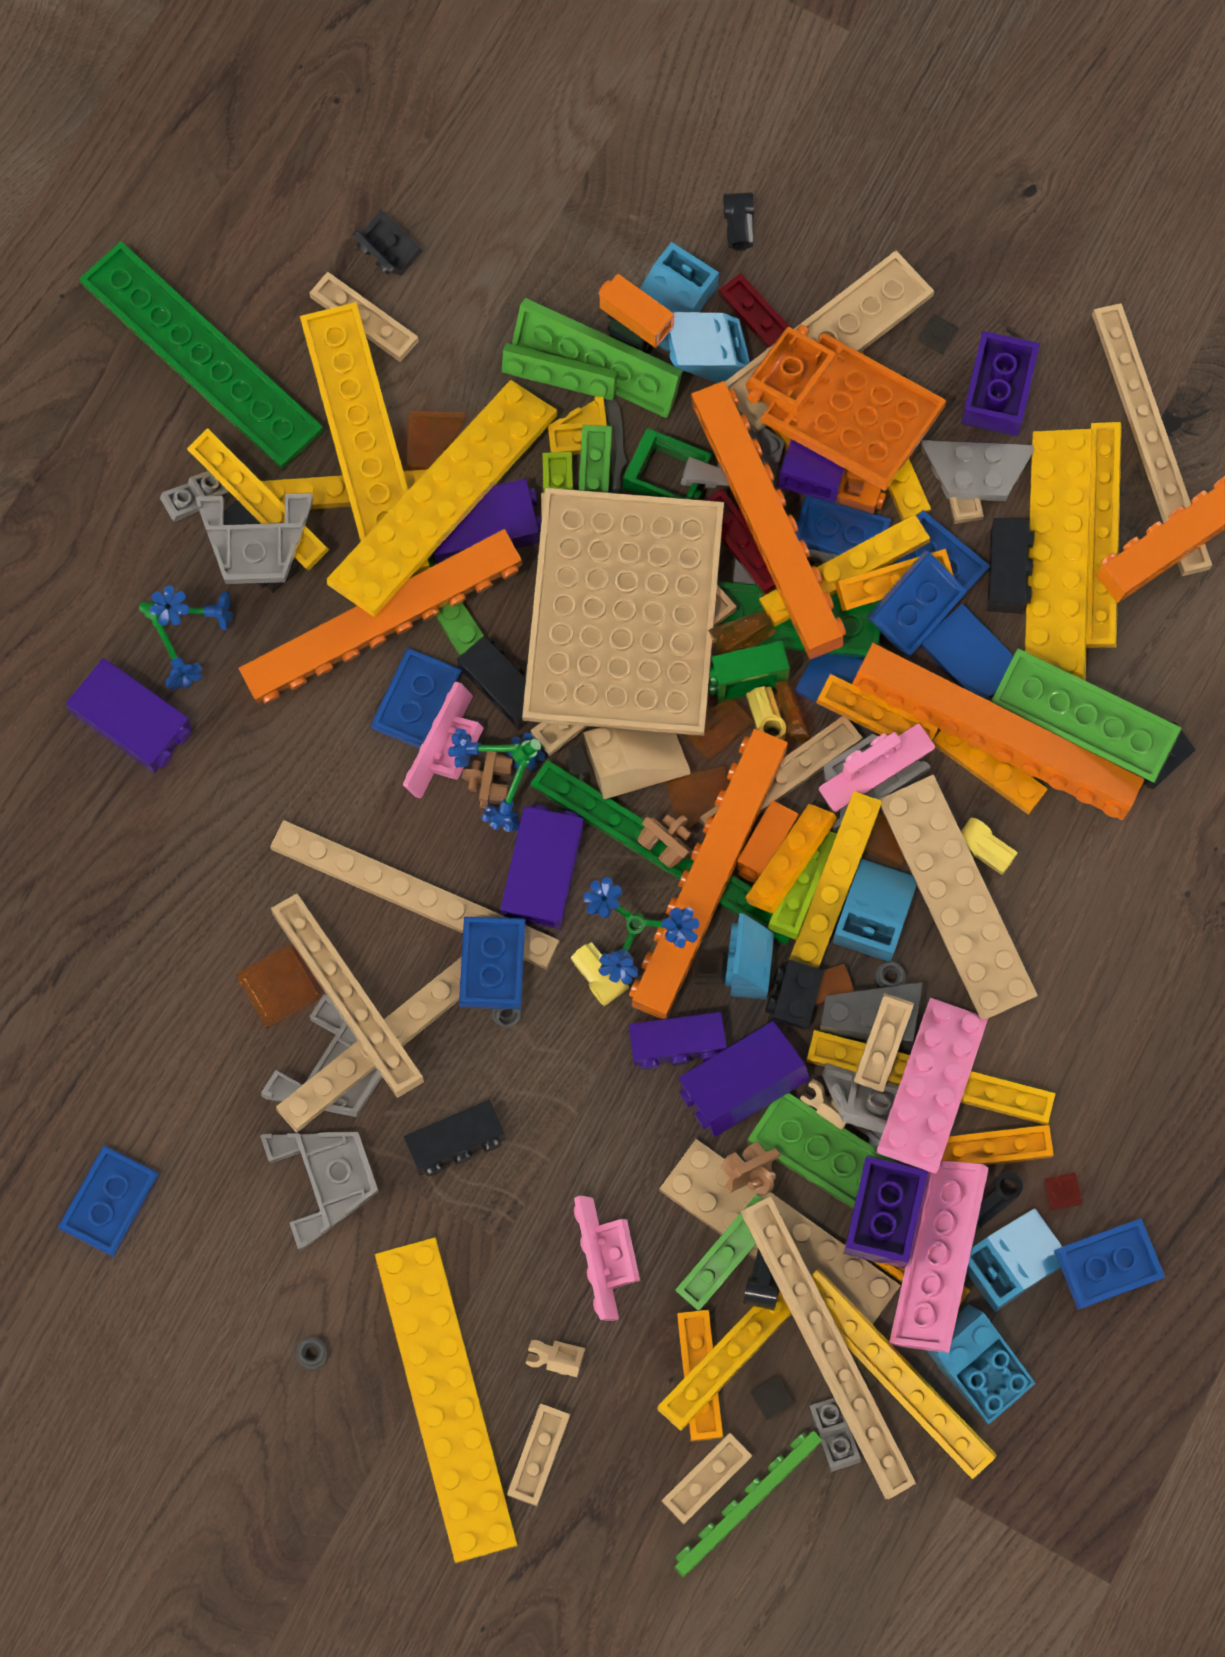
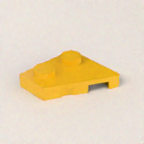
(566, 433)

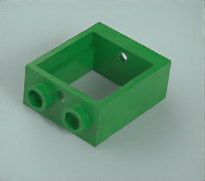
(656, 441)
(747, 669)

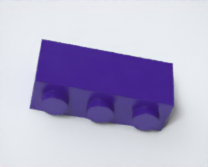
(676, 1040)

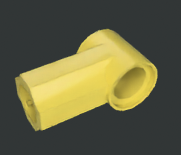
(765, 711)
(986, 846)
(588, 963)

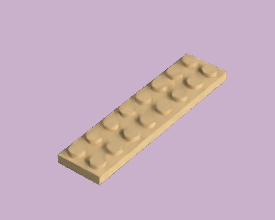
(853, 317)
(957, 898)
(700, 1189)

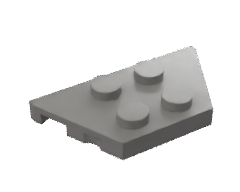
(977, 469)
(888, 787)
(859, 1103)

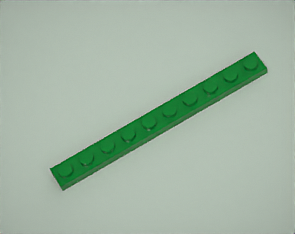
(626, 827)

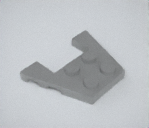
(700, 472)
(255, 550)
(352, 1102)
(336, 1172)

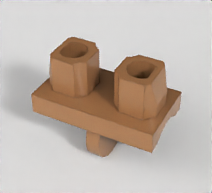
(489, 791)
(655, 831)
(755, 1172)

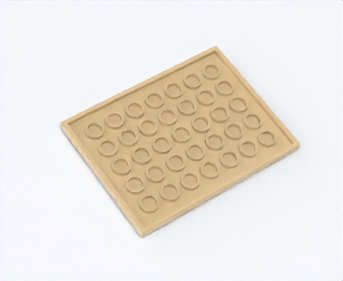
(623, 611)

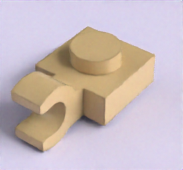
(824, 1105)
(560, 1357)

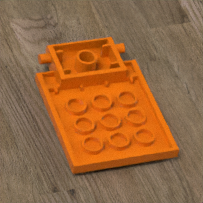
(842, 404)

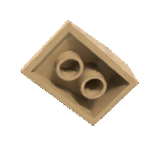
(633, 759)

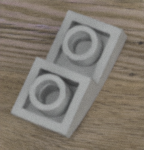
(181, 501)
(835, 1435)

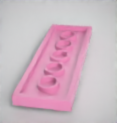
(932, 1086)
(939, 1257)

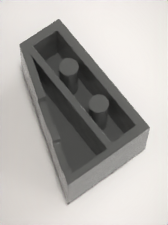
(854, 1013)

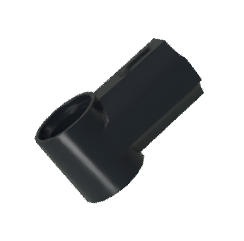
(739, 216)
(994, 1200)
(761, 1287)

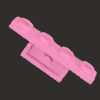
(433, 753)
(876, 765)
(608, 1256)

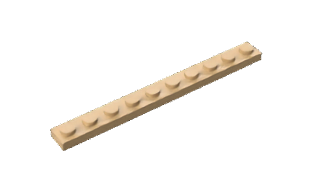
(1146, 422)
(397, 886)
(828, 1347)

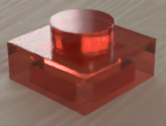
(1062, 1191)

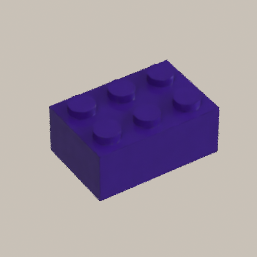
(1000, 383)
(885, 1212)

